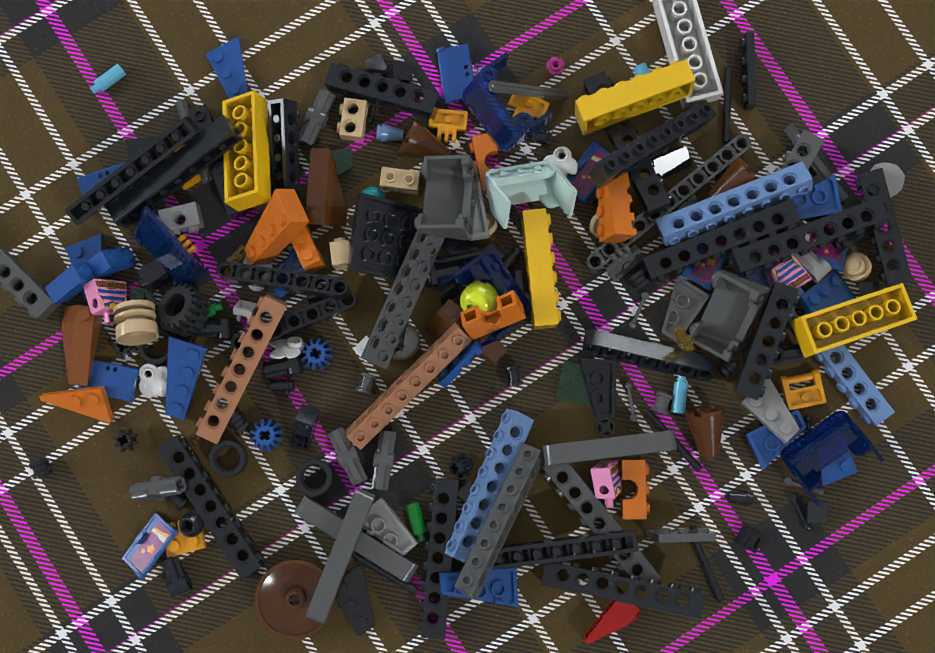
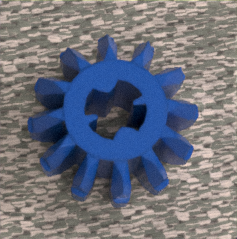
(313, 360)
(266, 443)

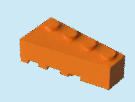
(614, 211)
(276, 228)

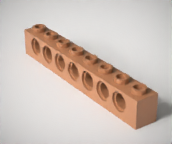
(408, 386)
(214, 431)

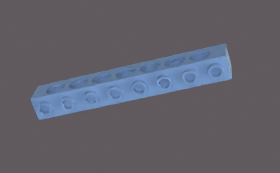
(740, 196)
(880, 408)
(487, 474)

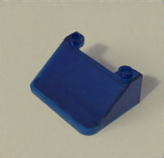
(167, 248)

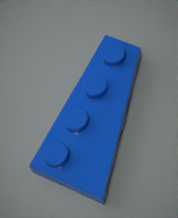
(183, 370)
(498, 589)

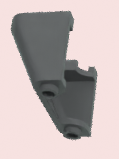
(448, 197)
(729, 315)

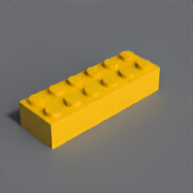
(634, 96)
(247, 162)
(539, 268)
(853, 320)

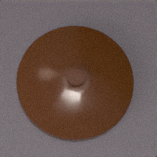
(285, 597)

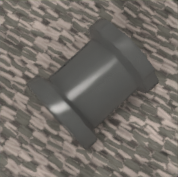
(366, 383)
(661, 403)

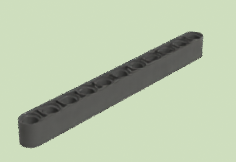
(677, 199)

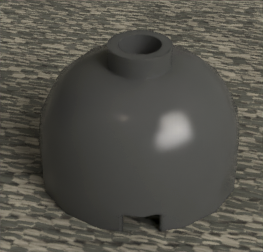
(408, 344)

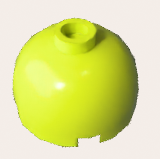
(479, 294)

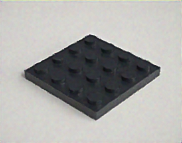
(380, 235)

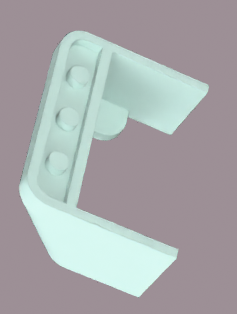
(528, 184)

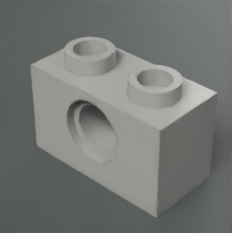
(192, 215)

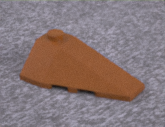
(80, 342)

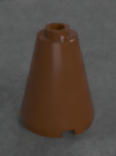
(421, 143)
(734, 176)
(706, 429)

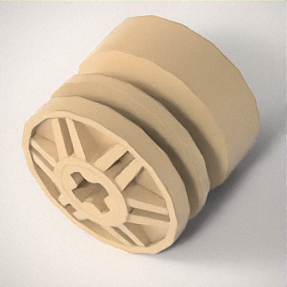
(135, 322)

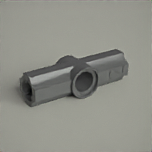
(316, 117)
(348, 456)
(383, 460)
(157, 488)

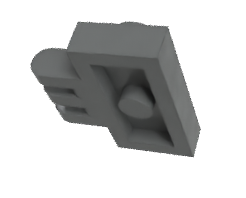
(623, 262)

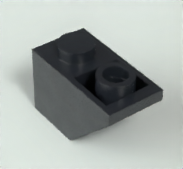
(304, 427)

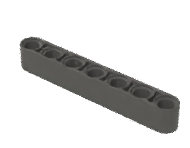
(609, 447)
(366, 545)
(340, 556)

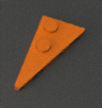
(86, 401)

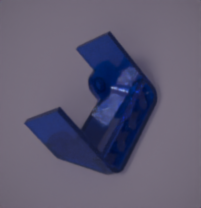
(493, 115)
(490, 269)
(823, 446)

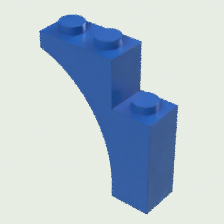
(99, 267)

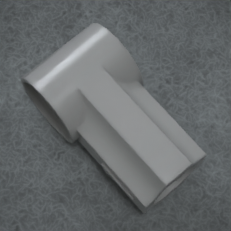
(815, 266)

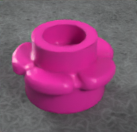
(555, 70)

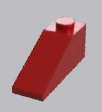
(612, 619)

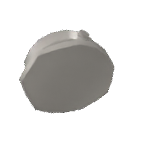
(893, 176)

